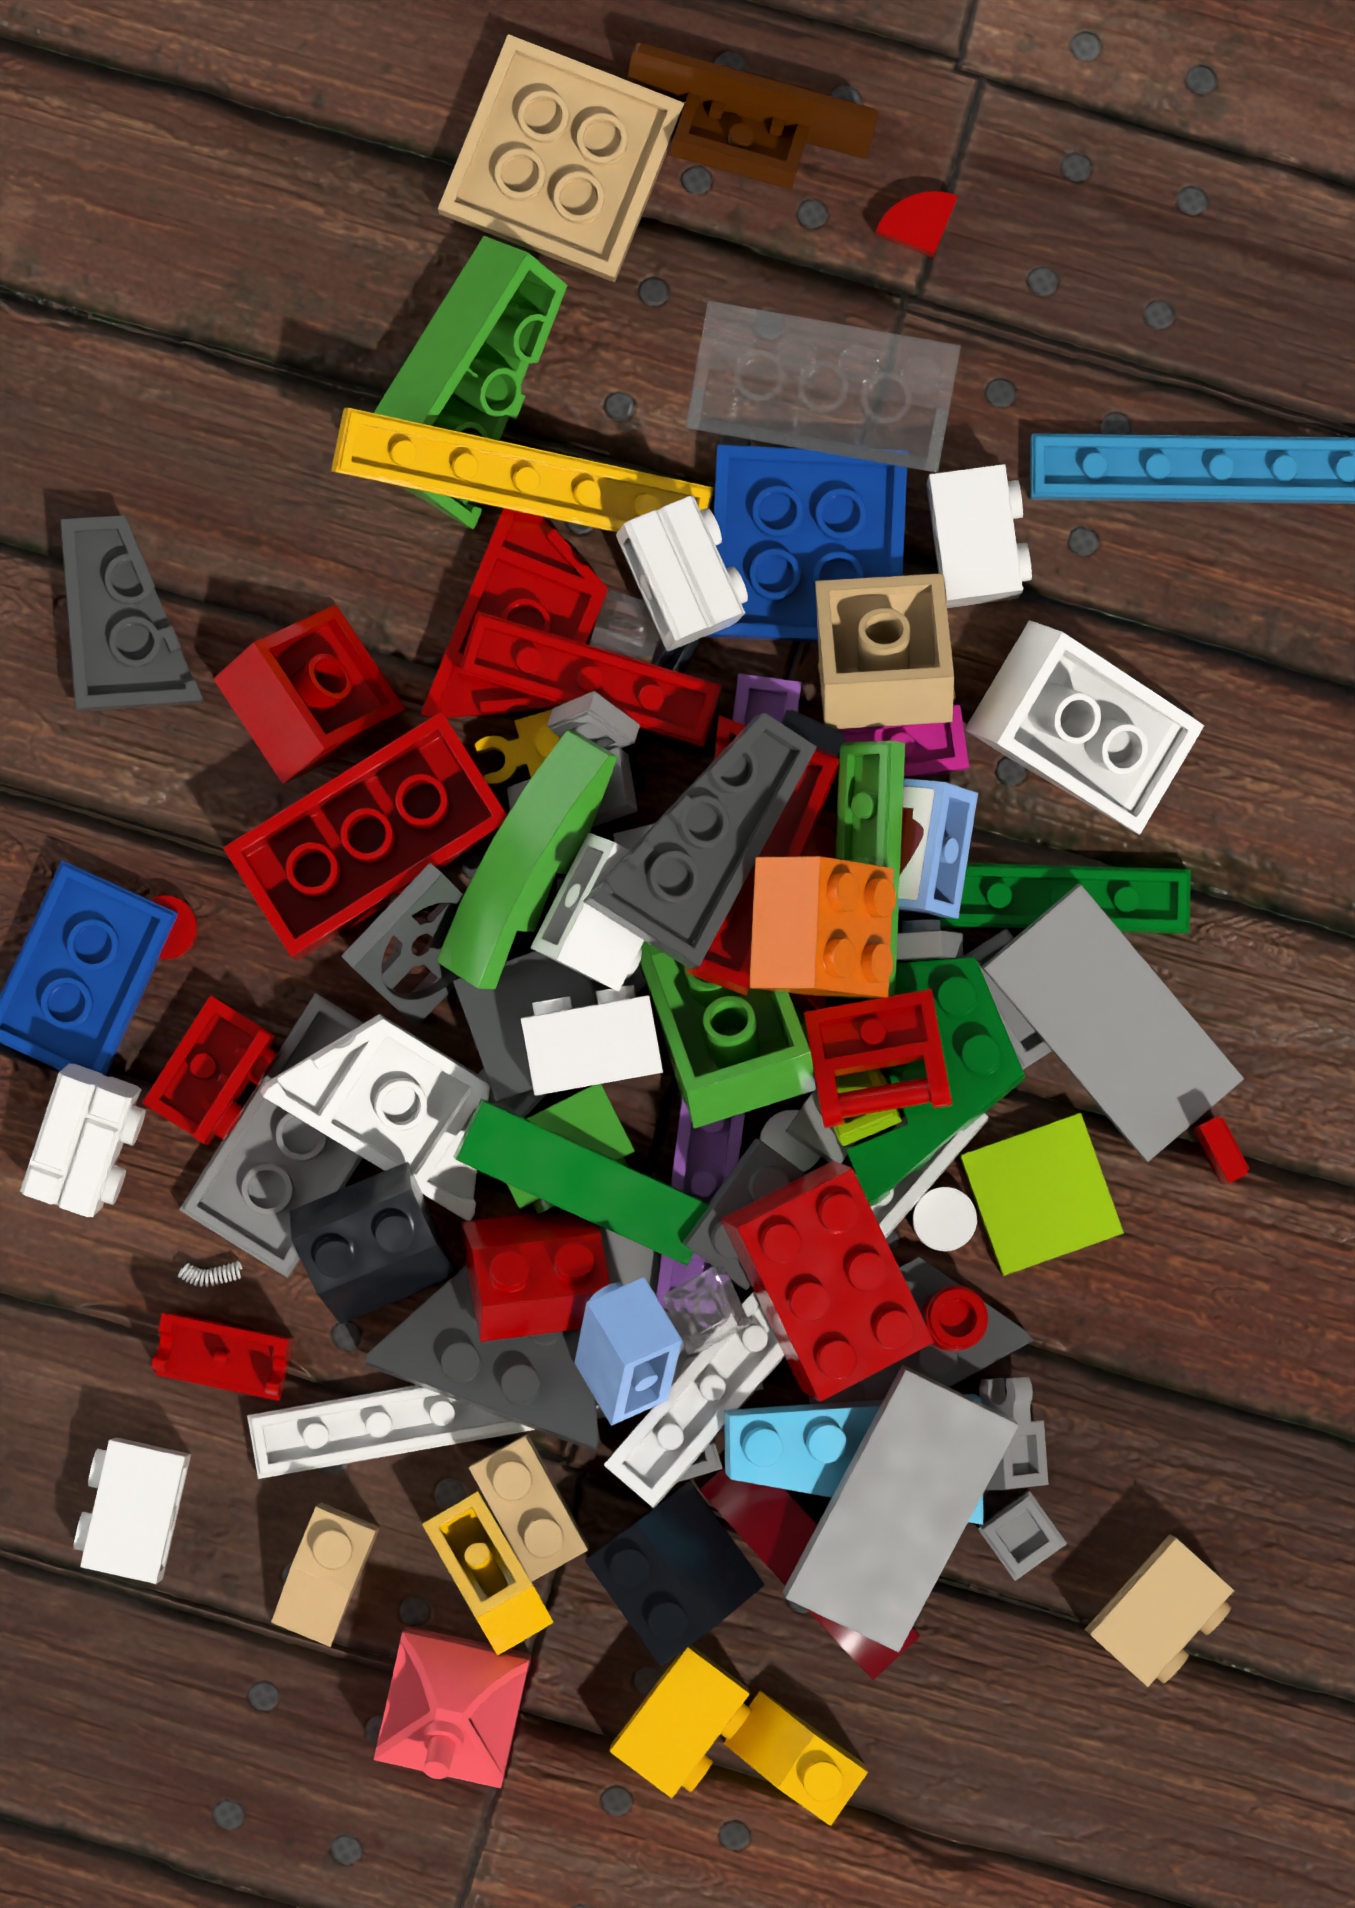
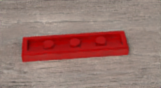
(566, 669)

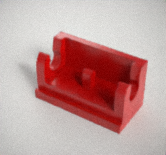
(222, 1356)

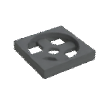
(368, 950)

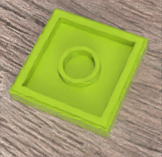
(1041, 1194)

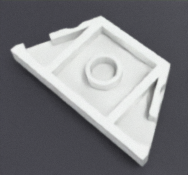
(391, 1105)

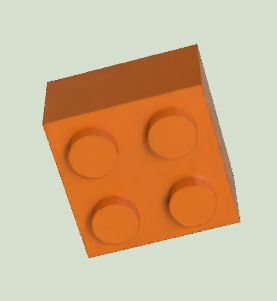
(822, 927)

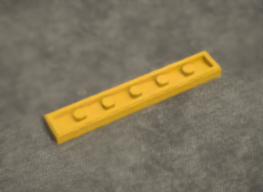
(502, 472)

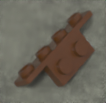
(749, 120)

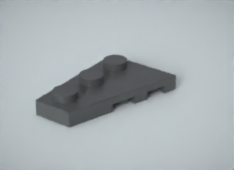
(116, 624)

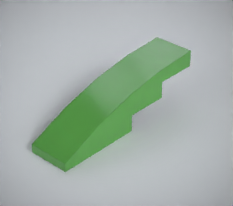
(524, 856)

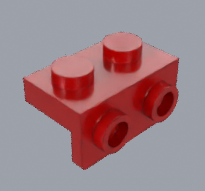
(211, 1072)

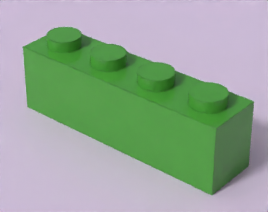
(476, 353)

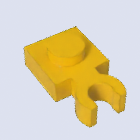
(528, 750)

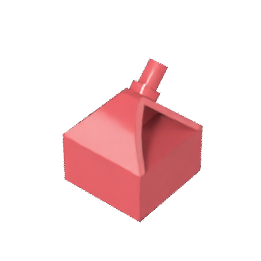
(452, 1707)

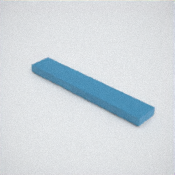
(1192, 468)

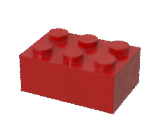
(827, 1280)

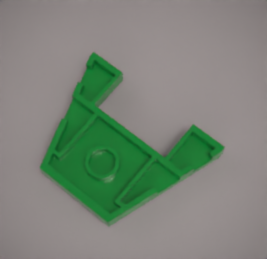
(978, 1068)

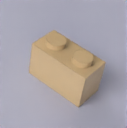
(529, 1507)
(1161, 1612)

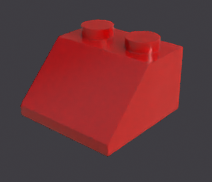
(308, 693)
(532, 1272)

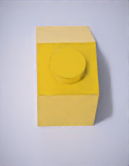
(797, 1758)

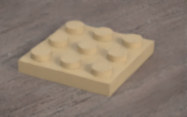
(561, 158)

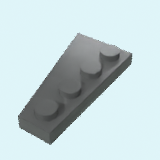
(700, 852)

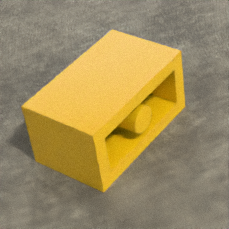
(487, 1573)
(681, 1722)

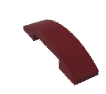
(778, 1535)

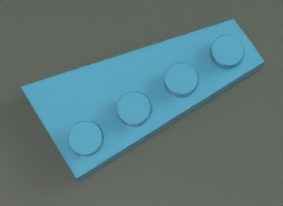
(800, 1445)

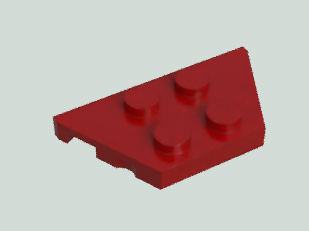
(524, 579)

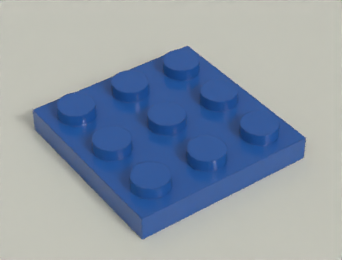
(801, 521)

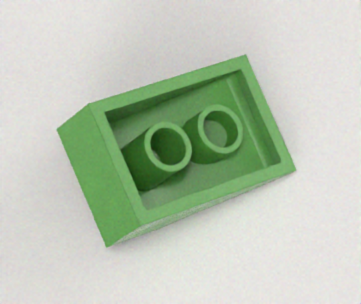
(725, 1045)

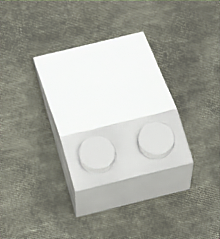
(1084, 726)

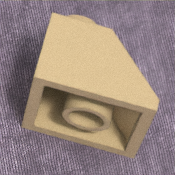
(884, 651)

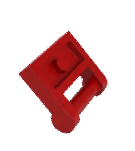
(876, 1037)

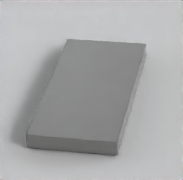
(1112, 1022)
(275, 1158)
(900, 1508)

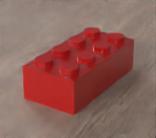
(367, 836)

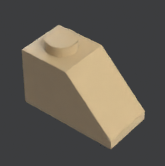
(324, 1573)

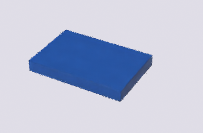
(82, 971)

